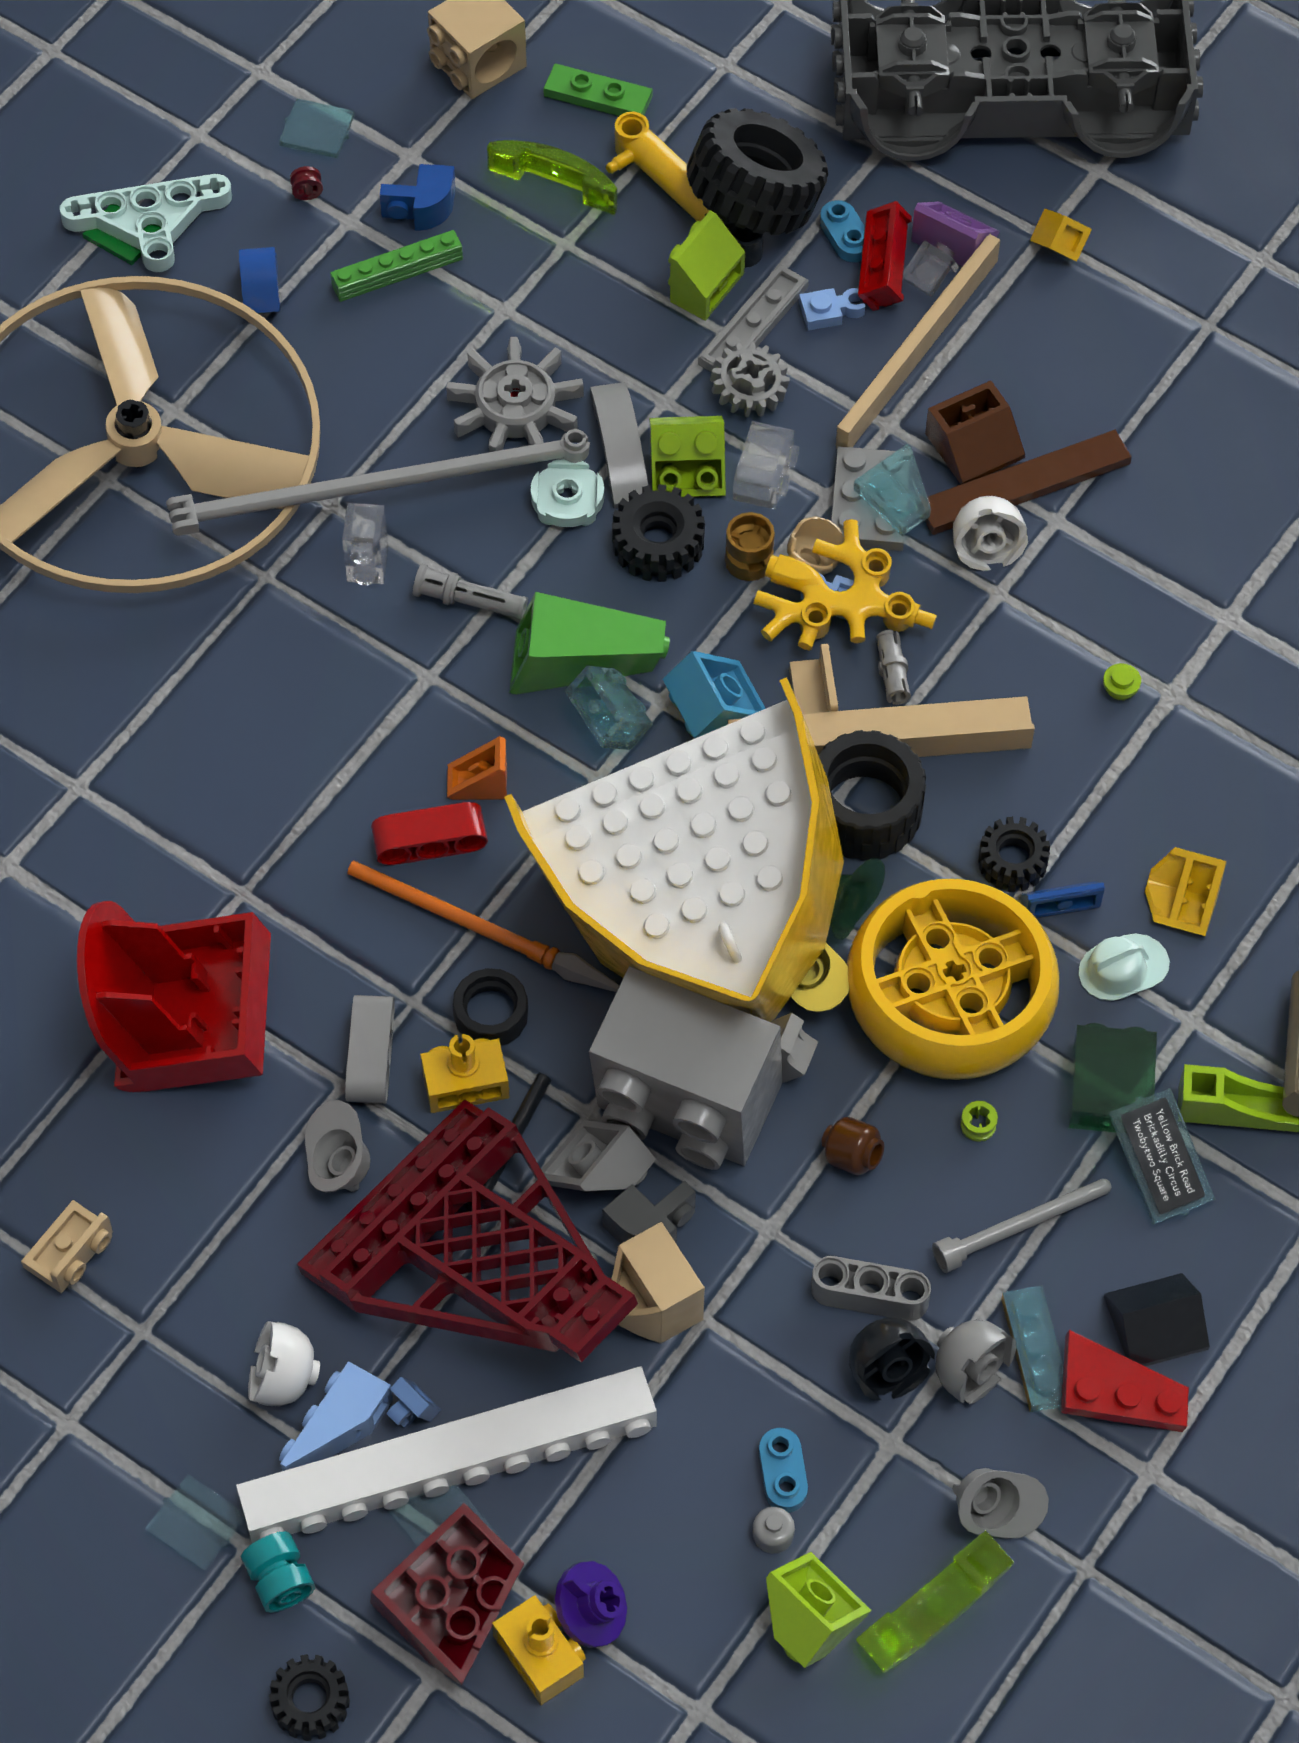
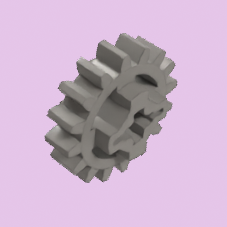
(749, 379)

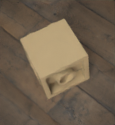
(476, 42)

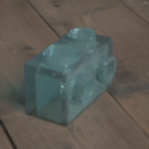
(609, 707)

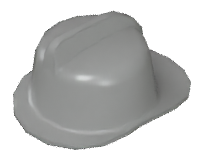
(336, 1148)
(1000, 1503)

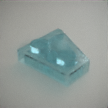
(896, 491)

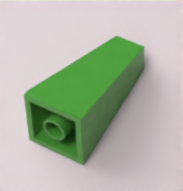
(566, 635)

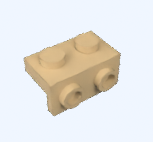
(68, 1245)

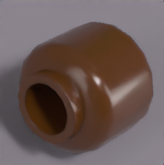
(853, 1145)

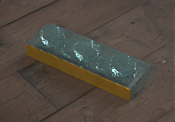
(1036, 1346)

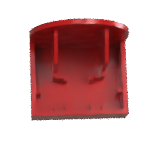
(175, 997)

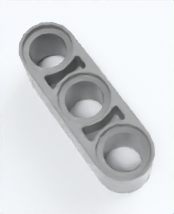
(370, 1049)
(856, 1273)

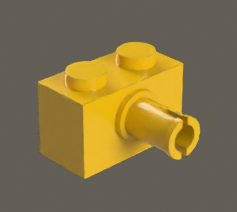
(464, 1071)
(539, 1649)

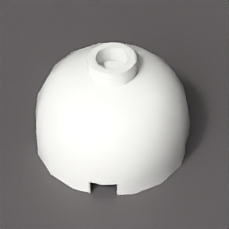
(989, 533)
(282, 1366)

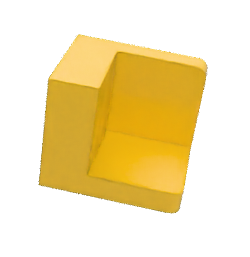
(1060, 234)

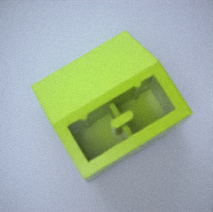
(705, 267)
(688, 454)

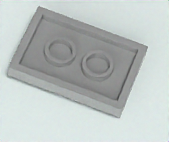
(848, 504)

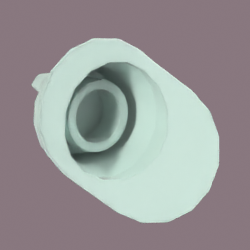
(1123, 966)

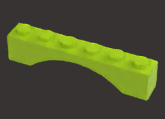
(1230, 1099)

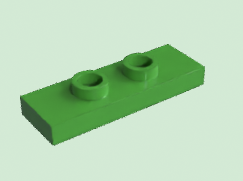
(596, 91)

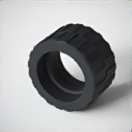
(890, 761)

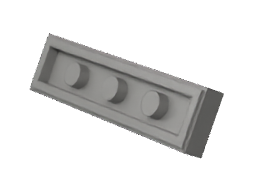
(757, 315)

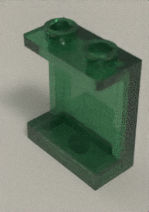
(1109, 1072)

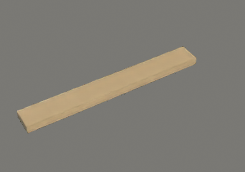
(918, 343)

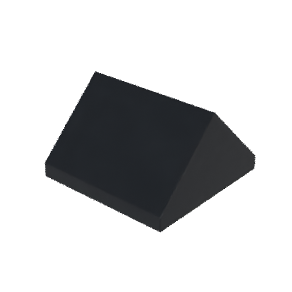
(1159, 1319)

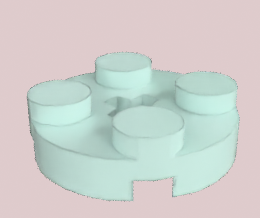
(570, 511)

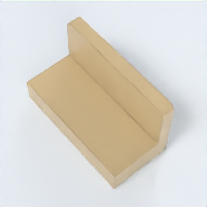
(814, 683)

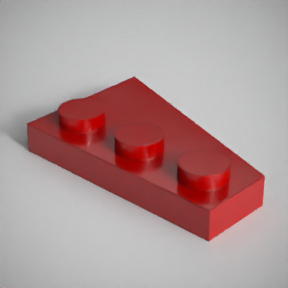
(1117, 1389)

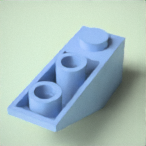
(345, 1416)

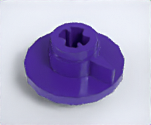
(591, 1604)

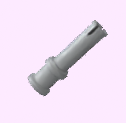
(449, 590)

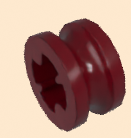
(306, 183)

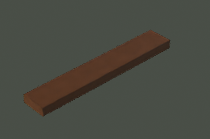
(1033, 477)

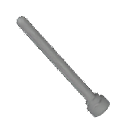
(952, 1252)

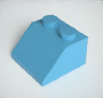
(711, 692)

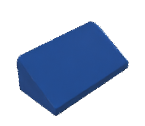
(1063, 899)

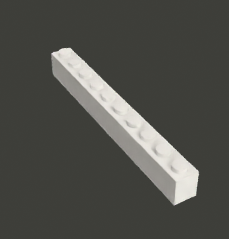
(449, 1455)

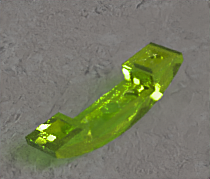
(516, 157)
(936, 1604)

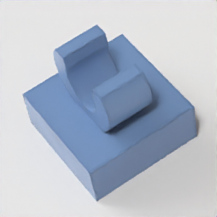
(412, 1404)

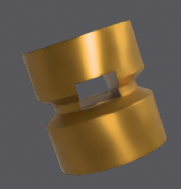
(749, 546)

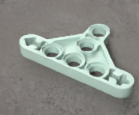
(130, 219)

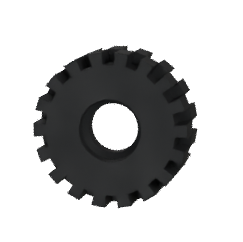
(663, 511)

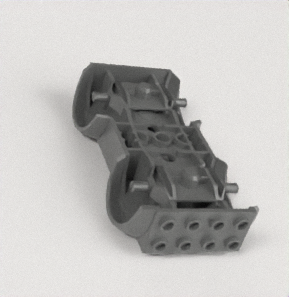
(916, 90)

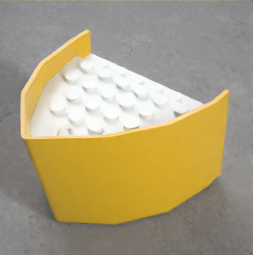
(702, 860)

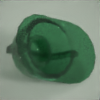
(856, 896)

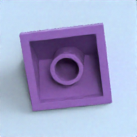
(950, 227)

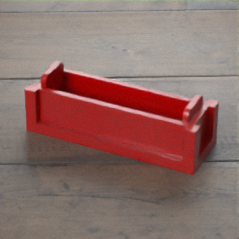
(883, 255)

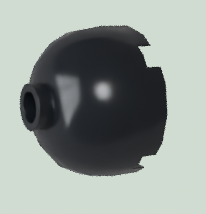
(890, 1357)

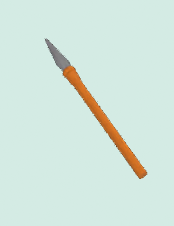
(567, 965)

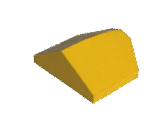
(1185, 890)

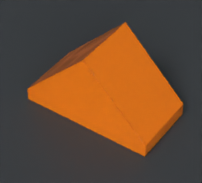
(479, 773)

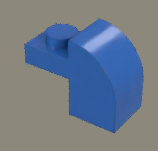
(427, 202)
(259, 279)

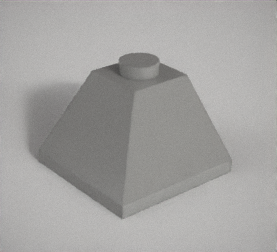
(599, 1158)

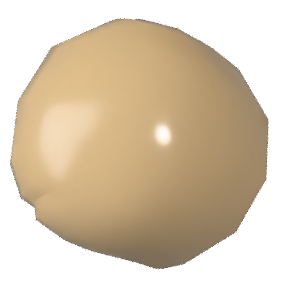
(803, 540)

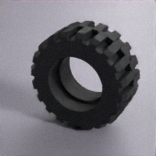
(757, 171)

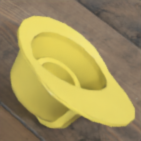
(824, 983)

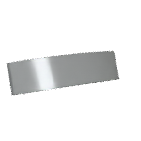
(619, 440)

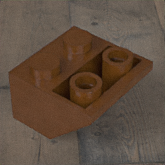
(975, 433)

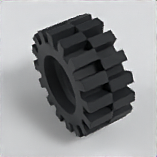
(1018, 835)
(309, 1722)

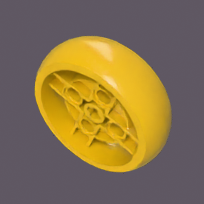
(974, 928)

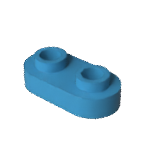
(840, 225)
(783, 1467)

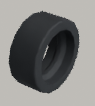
(491, 980)

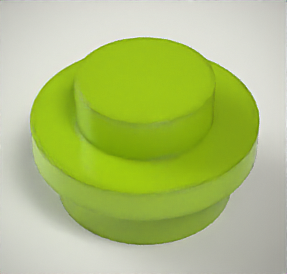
(1122, 681)

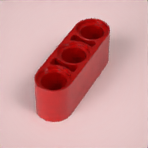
(429, 833)

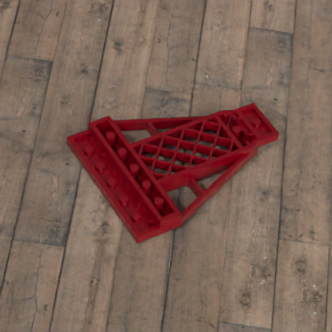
(421, 1197)

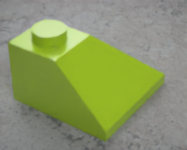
(811, 1609)

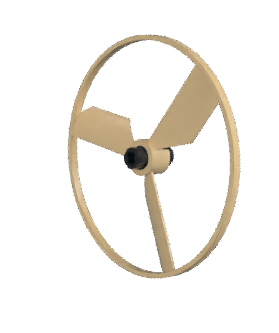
(136, 434)

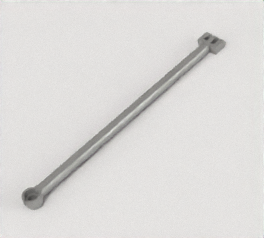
(186, 514)

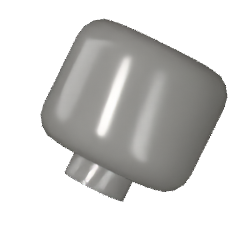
(773, 1530)

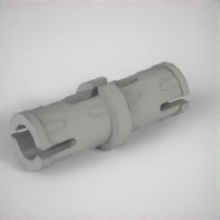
(893, 667)

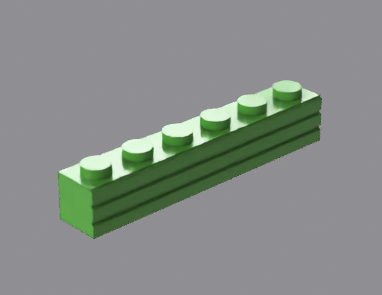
(396, 265)

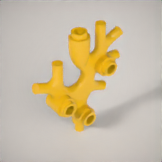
(821, 602)

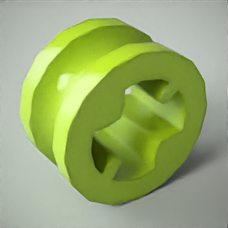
(979, 1133)

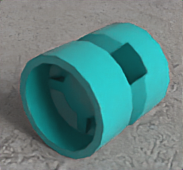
(279, 1576)

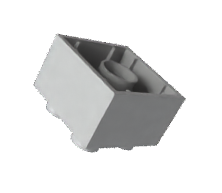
(686, 1069)

